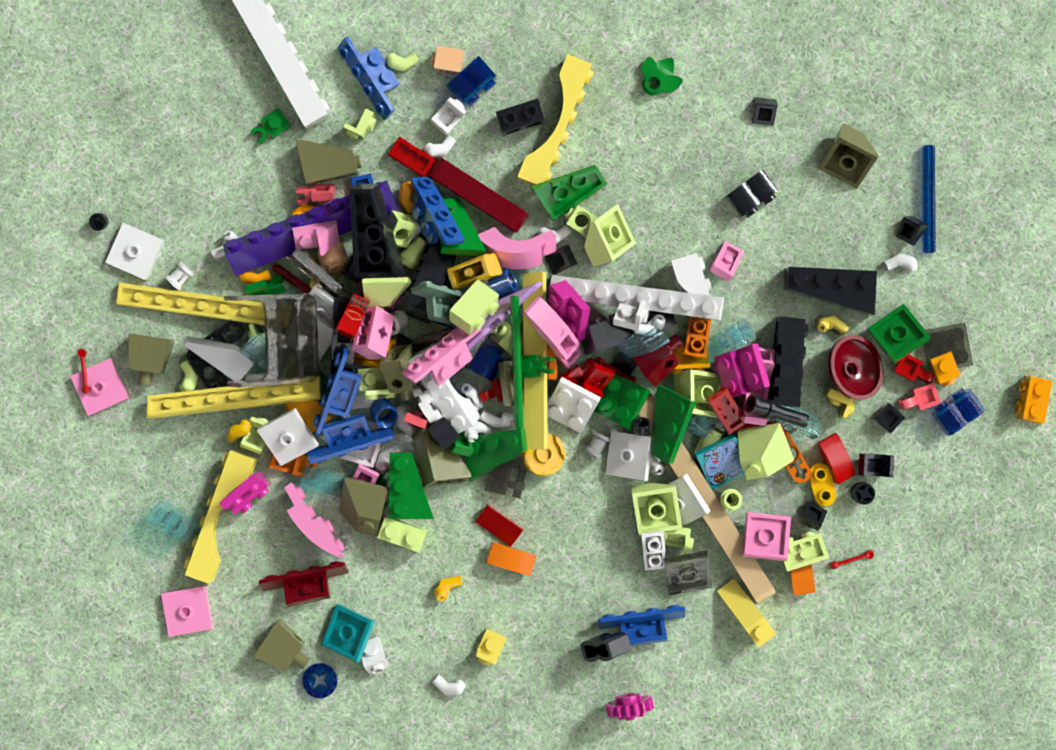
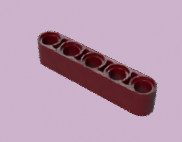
(478, 194)

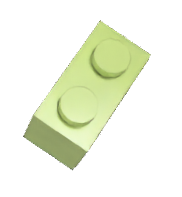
(474, 307)
(402, 533)

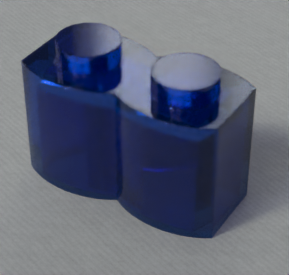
(472, 82)
(486, 362)
(958, 411)

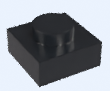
(889, 418)
(812, 515)

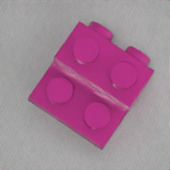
(569, 307)
(741, 370)
(245, 493)

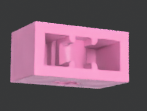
(374, 334)

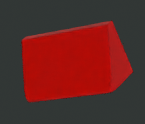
(499, 525)

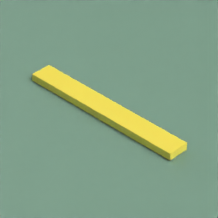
(190, 303)
(535, 388)
(230, 398)

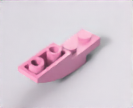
(554, 331)
(316, 529)

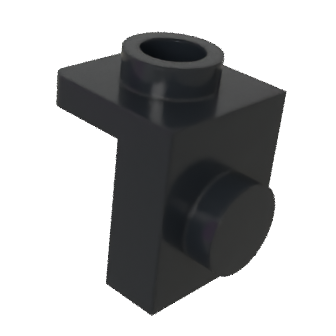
(876, 465)

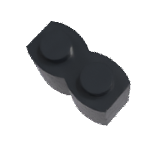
(752, 193)
(605, 646)

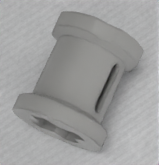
(596, 444)

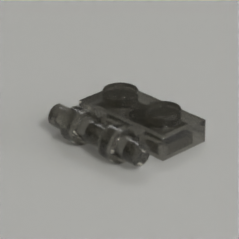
(498, 479)

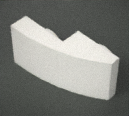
(653, 550)

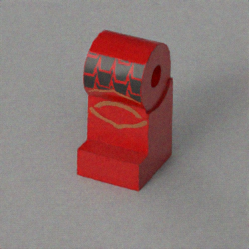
(352, 316)

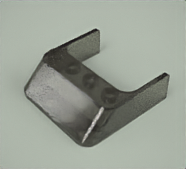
(289, 337)

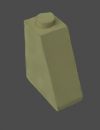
(326, 162)
(438, 465)

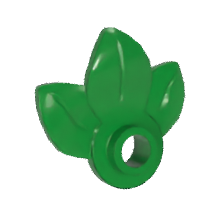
(661, 74)

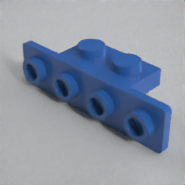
(372, 74)
(433, 214)
(341, 393)
(347, 436)
(643, 627)

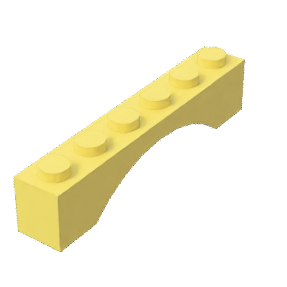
(572, 80)
(205, 557)

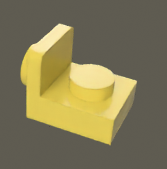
(837, 398)
(490, 647)

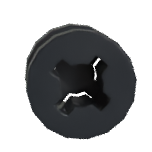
(867, 494)

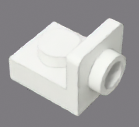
(631, 316)

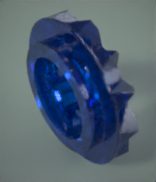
(320, 690)

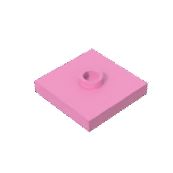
(104, 385)
(766, 536)
(187, 610)

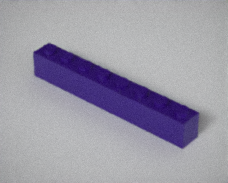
(278, 240)

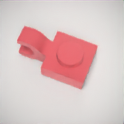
(318, 192)
(923, 398)
(417, 418)

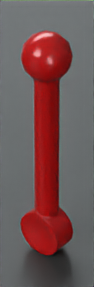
(82, 354)
(603, 362)
(868, 554)

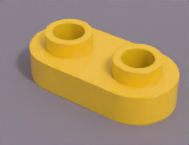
(823, 484)

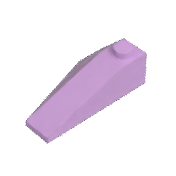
(502, 312)

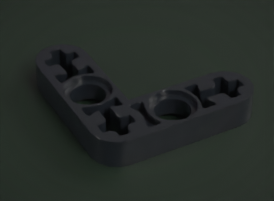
(201, 365)

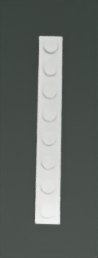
(656, 299)

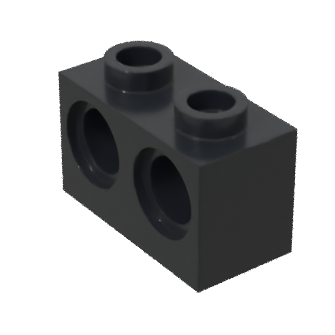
(520, 117)

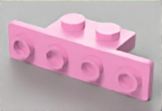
(442, 359)

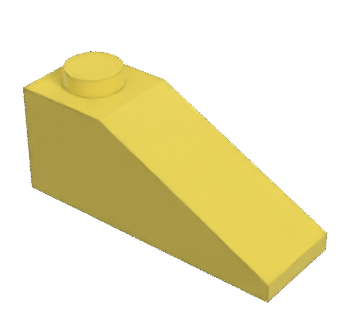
(746, 612)

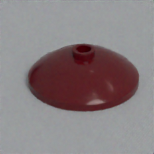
(855, 367)

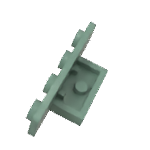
(438, 300)

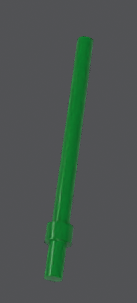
(515, 319)

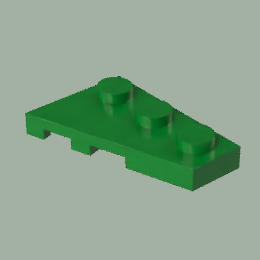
(568, 190)
(472, 244)
(670, 422)
(494, 450)
(406, 489)

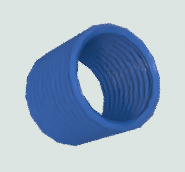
(503, 284)
(387, 421)

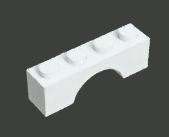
(453, 407)

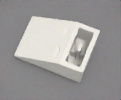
(689, 276)

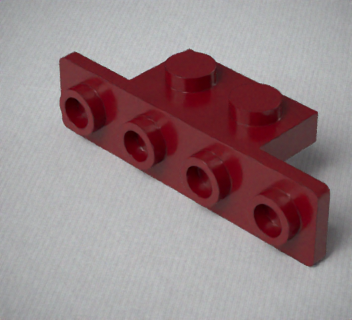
(305, 585)

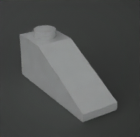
(223, 356)

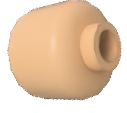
(334, 259)

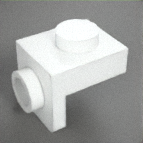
(448, 115)
(374, 657)

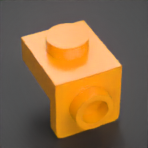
(944, 369)

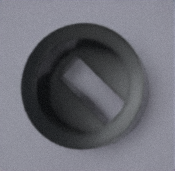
(96, 224)
(644, 423)

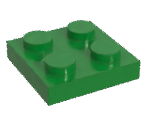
(899, 333)
(622, 401)

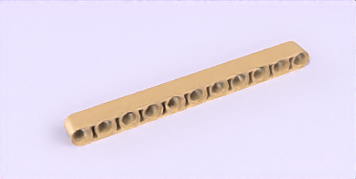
(717, 518)

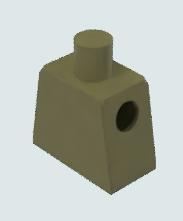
(148, 356)
(392, 367)
(282, 648)

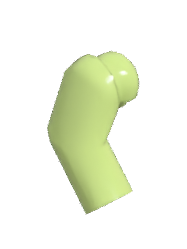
(401, 64)
(190, 378)

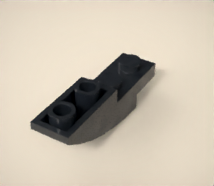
(338, 340)

